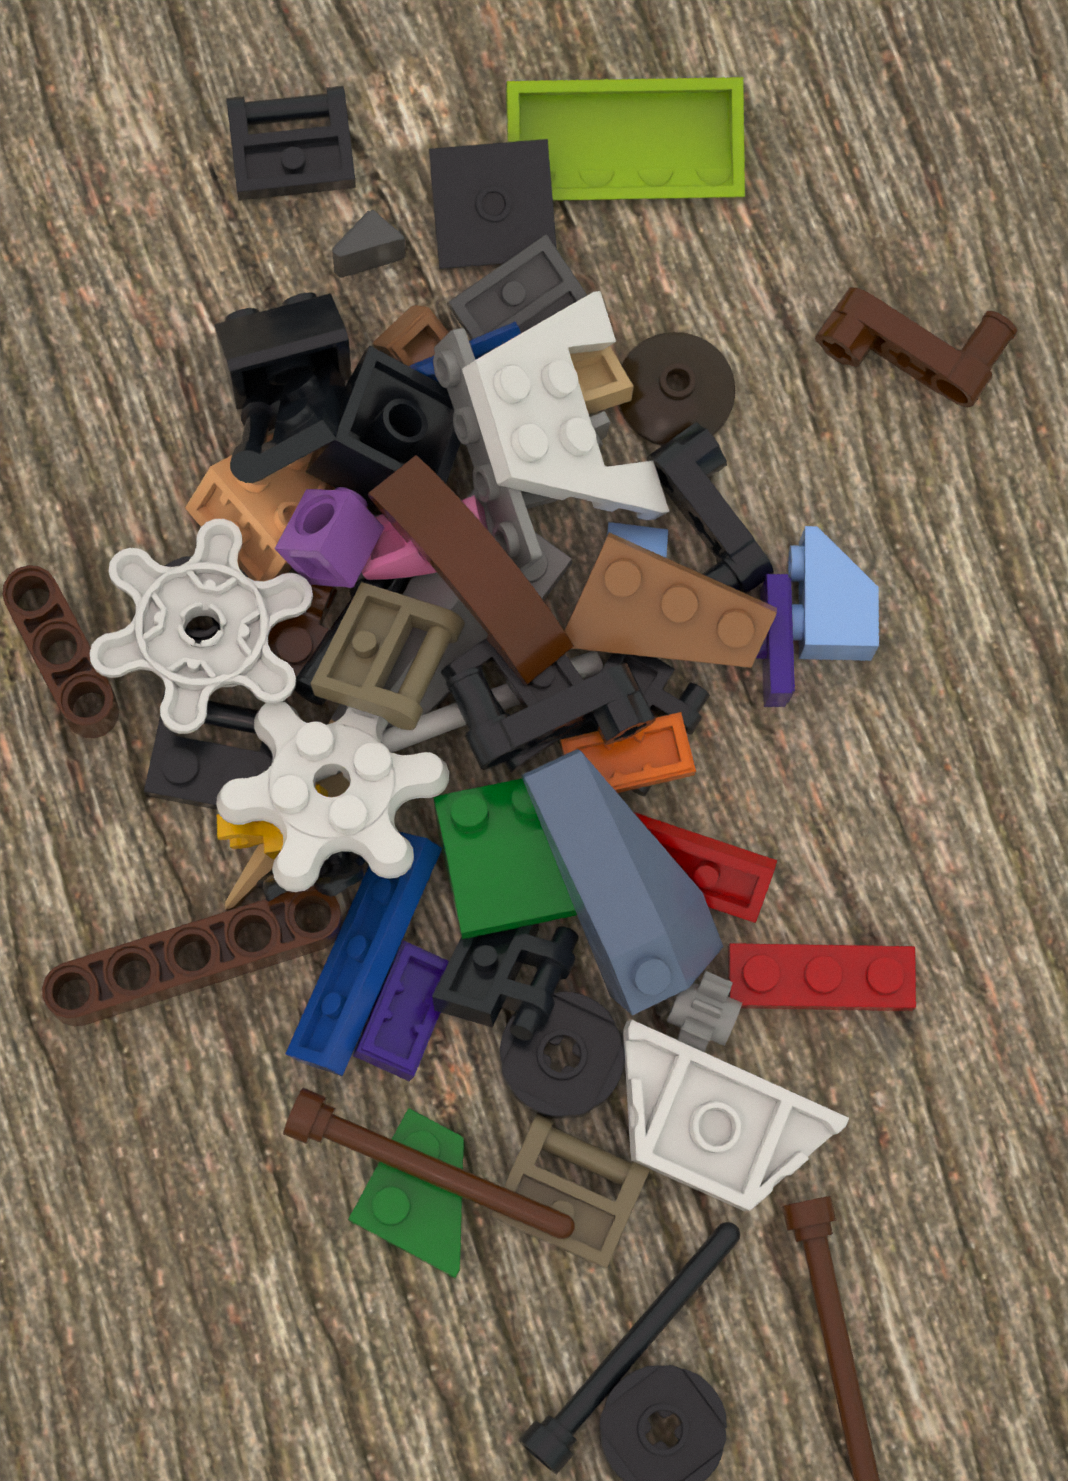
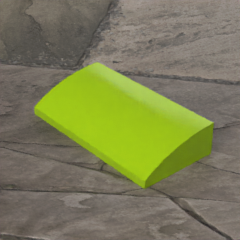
(635, 136)

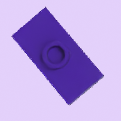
(777, 648)
(403, 1013)

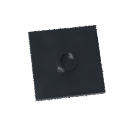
(490, 201)

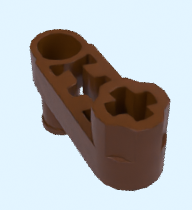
(867, 323)

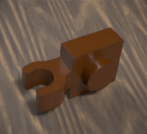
(298, 637)

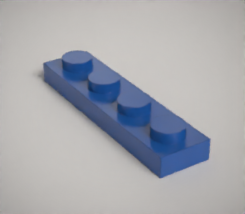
(360, 962)

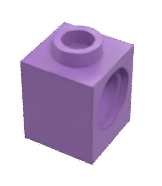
(330, 537)

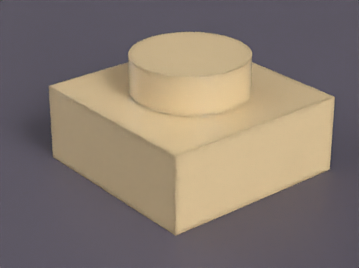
(602, 379)

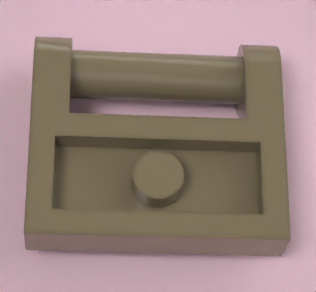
(369, 646)
(596, 1218)

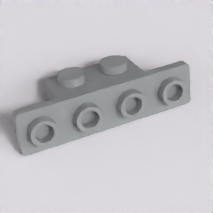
(506, 505)

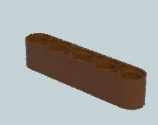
(162, 950)

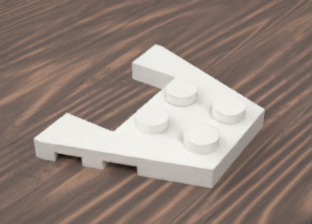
(539, 420)

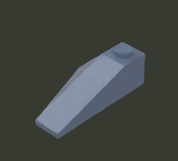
(628, 891)

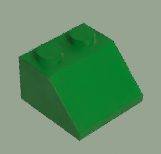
(498, 860)

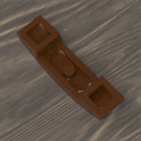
(473, 568)

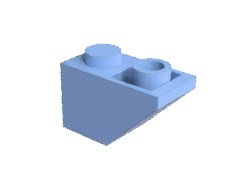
(836, 601)

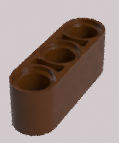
(50, 625)

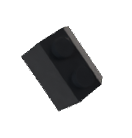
(275, 345)
(384, 423)

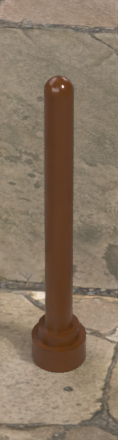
(316, 1120)
(812, 1225)

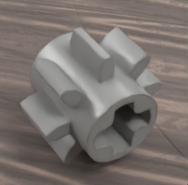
(705, 1012)

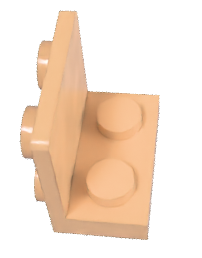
(256, 508)

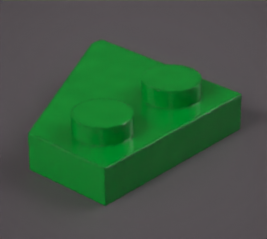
(410, 1210)

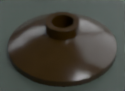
(663, 413)

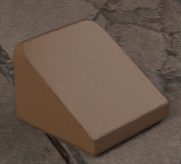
(412, 336)

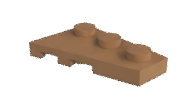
(665, 610)

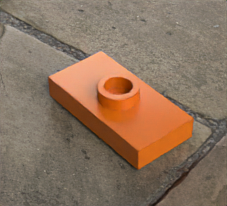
(645, 759)

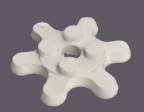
(201, 587)
(322, 825)

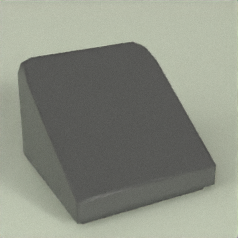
(368, 246)

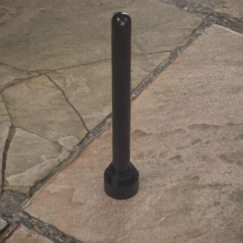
(554, 1437)

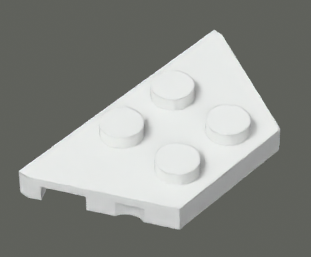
(715, 1121)

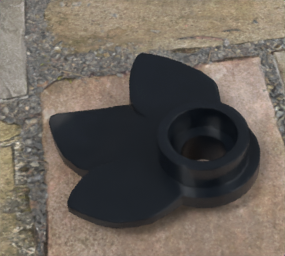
(335, 876)

